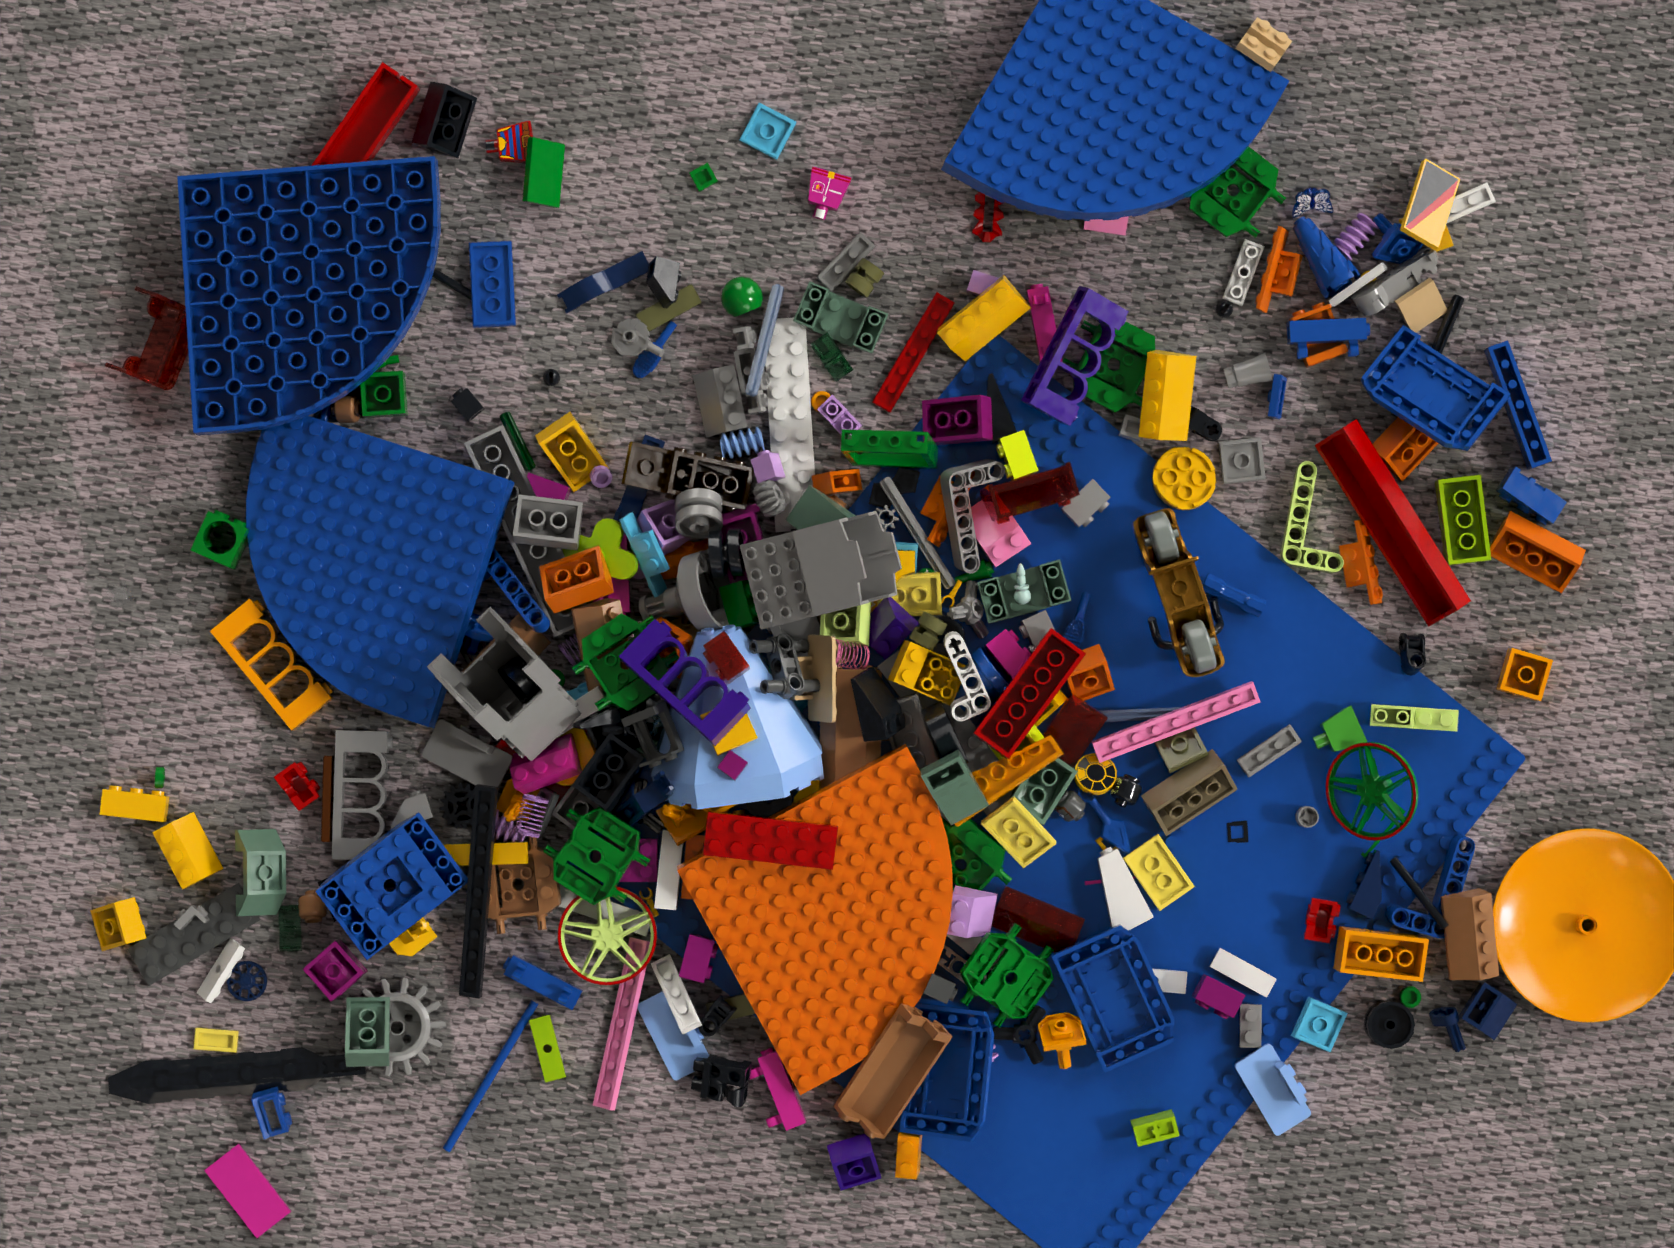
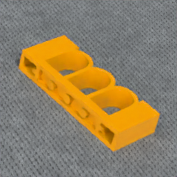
(236, 625)

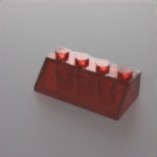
(1040, 921)

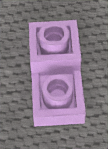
(838, 415)

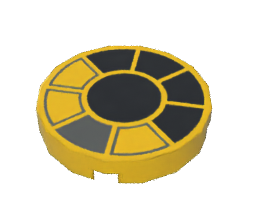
(1095, 776)

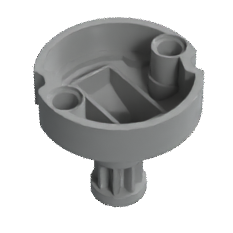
(694, 595)

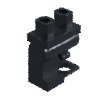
(717, 1074)

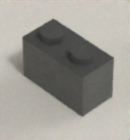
(940, 988)

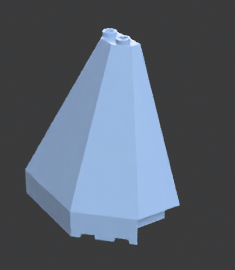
(778, 761)

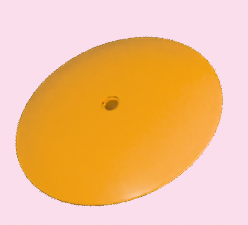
(1631, 934)

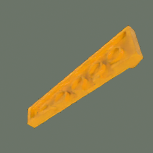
(1007, 774)

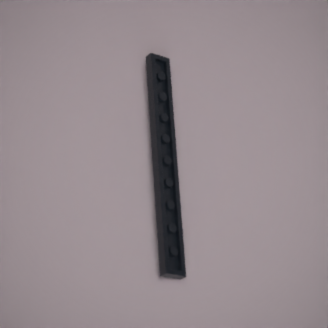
(478, 891)

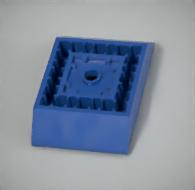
(422, 879)

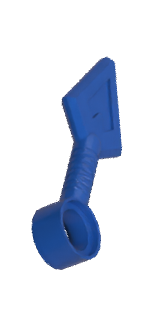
(1112, 829)

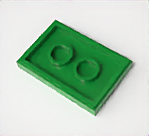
(543, 172)

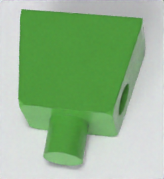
(1340, 731)

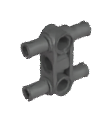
(784, 666)

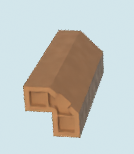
(843, 740)
(892, 1071)

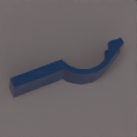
(604, 281)
(633, 496)
(645, 800)

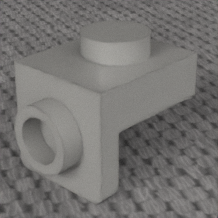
(185, 917)

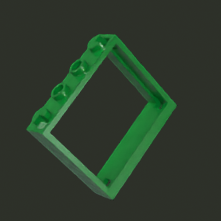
(889, 449)

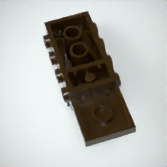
(678, 471)

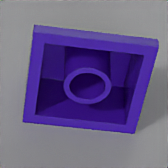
(889, 627)
(853, 1161)

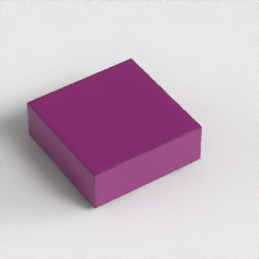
(732, 765)

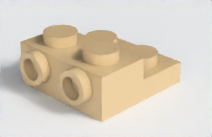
(1264, 44)

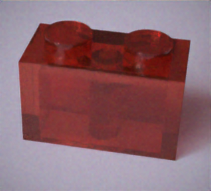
(725, 657)

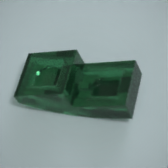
(831, 356)
(290, 928)

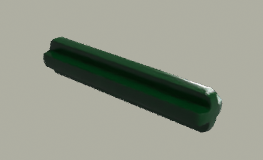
(517, 441)

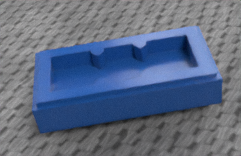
(1276, 396)

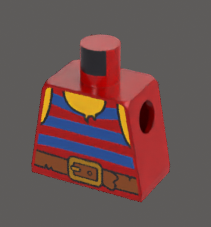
(511, 142)

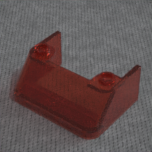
(165, 346)
(1030, 493)

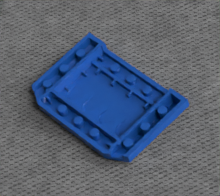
(1432, 391)
(1116, 996)
(956, 1090)

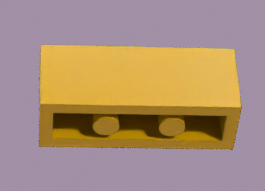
(134, 804)

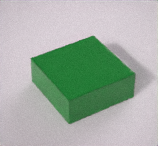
(703, 177)

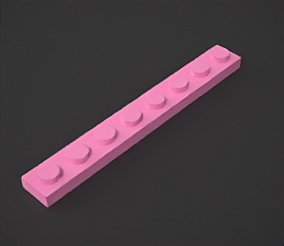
(1175, 721)
(620, 1030)

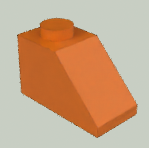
(838, 481)

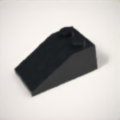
(876, 707)

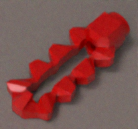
(979, 214)

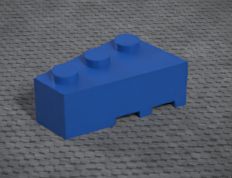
(1530, 496)

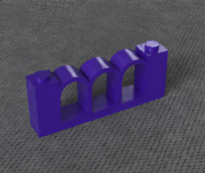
(1111, 318)
(724, 714)

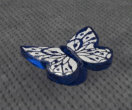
(1311, 199)

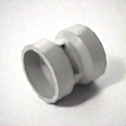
(1310, 817)

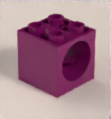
(335, 970)

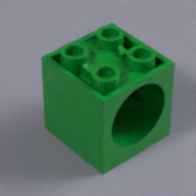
(202, 543)

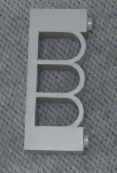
(357, 741)

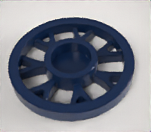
(247, 981)

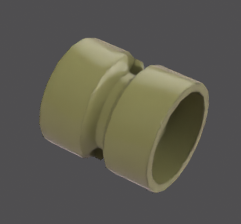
(864, 278)
(928, 631)

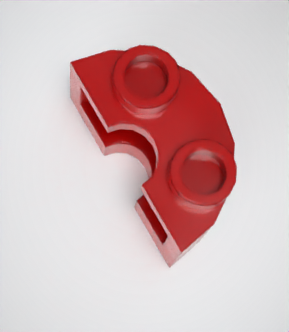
(298, 785)
(1320, 920)

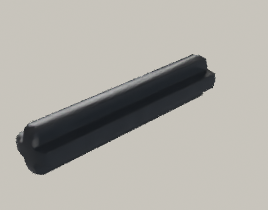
(1447, 323)

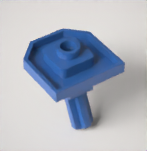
(1395, 244)

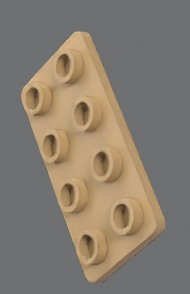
(820, 665)

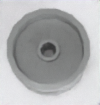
(698, 512)

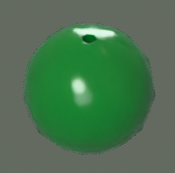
(741, 296)

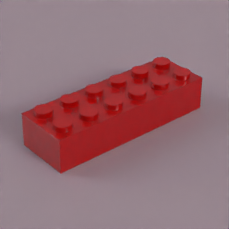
(1029, 693)

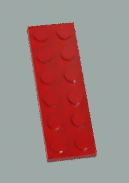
(770, 840)

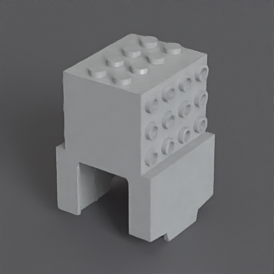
(821, 569)
(488, 699)

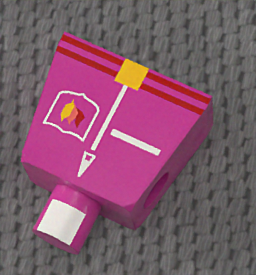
(826, 191)

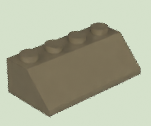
(1189, 792)

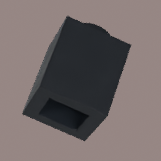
(467, 404)

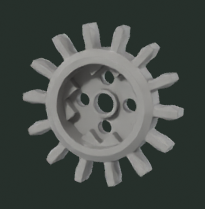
(418, 1028)

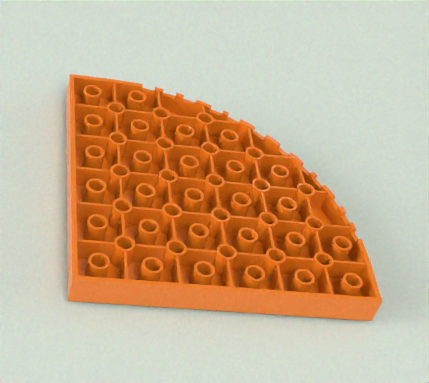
(843, 946)

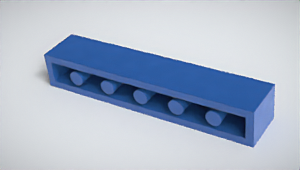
(1518, 405)

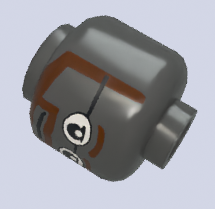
(1070, 806)

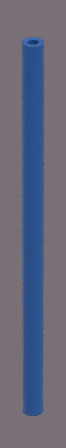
(490, 1076)

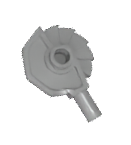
(632, 338)

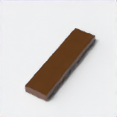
(327, 799)

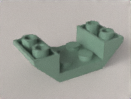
(840, 317)
(1046, 587)
(262, 872)

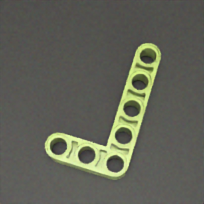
(1301, 526)

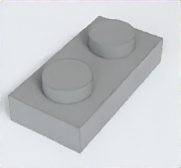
(1250, 1025)

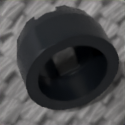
(1220, 306)
(556, 377)

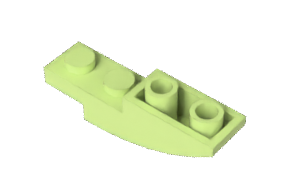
(1414, 717)

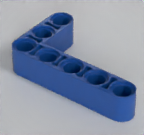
(518, 597)
(1447, 875)

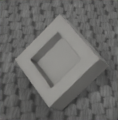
(1130, 428)

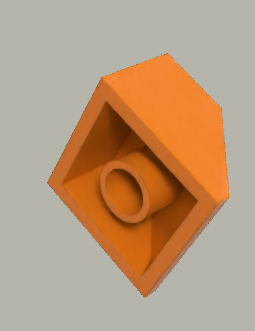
(1091, 675)

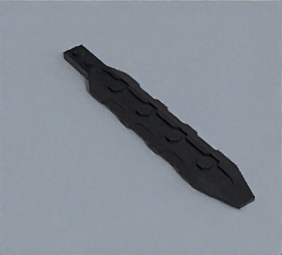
(227, 1075)

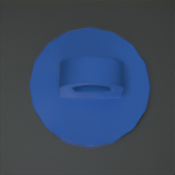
(475, 634)

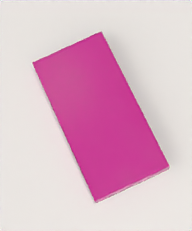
(247, 1190)

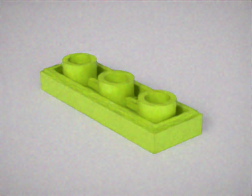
(550, 1062)

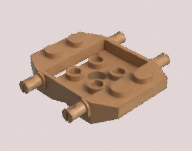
(536, 898)

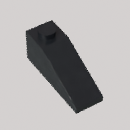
(1001, 420)

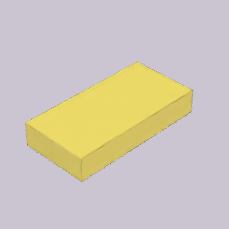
(216, 1040)

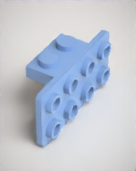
(675, 1048)
(1274, 1089)

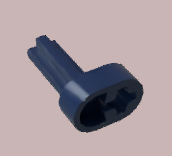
(1449, 1017)

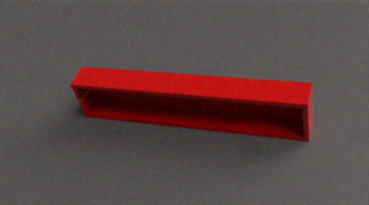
(370, 119)
(1392, 523)

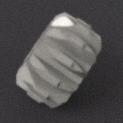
(769, 498)

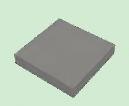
(1241, 460)

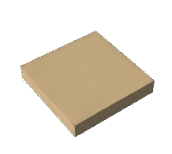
(1421, 305)

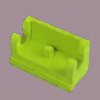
(1154, 1127)

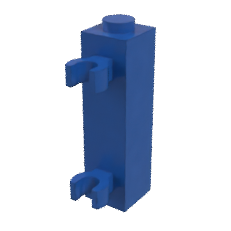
(1327, 331)
(542, 981)

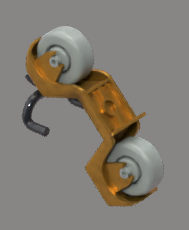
(1181, 595)

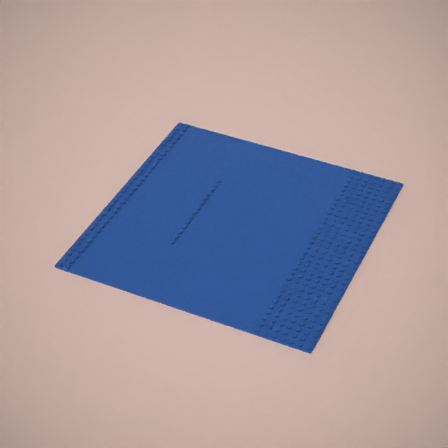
(1062, 1140)

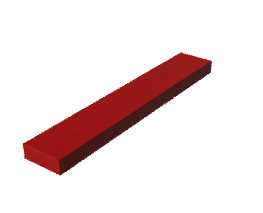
(913, 352)

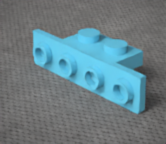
(647, 552)

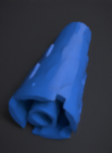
(1325, 260)

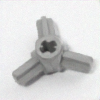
(970, 610)

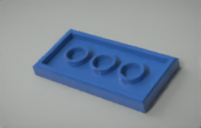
(492, 284)

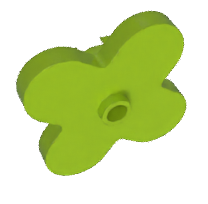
(608, 536)

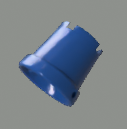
(991, 674)

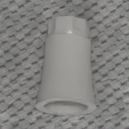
(1248, 372)

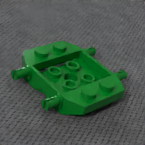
(1242, 205)
(1128, 375)
(609, 669)
(980, 852)
(613, 860)
(1012, 998)

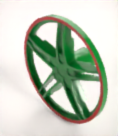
(1373, 791)

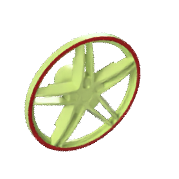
(607, 936)

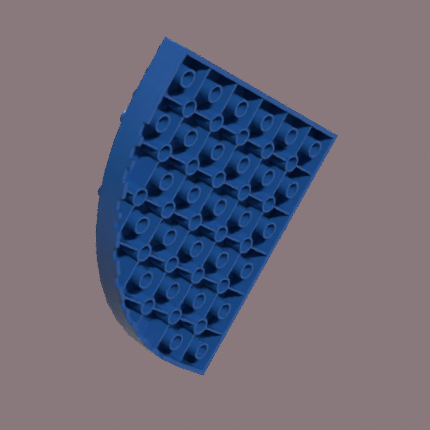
(1111, 112)
(300, 283)
(370, 557)

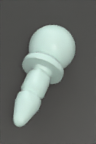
(1022, 594)

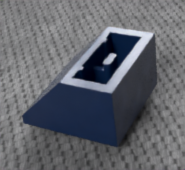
(1487, 1010)

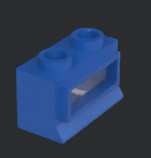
(271, 1112)

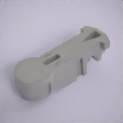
(1395, 283)

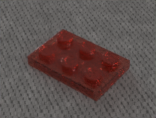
(1075, 728)

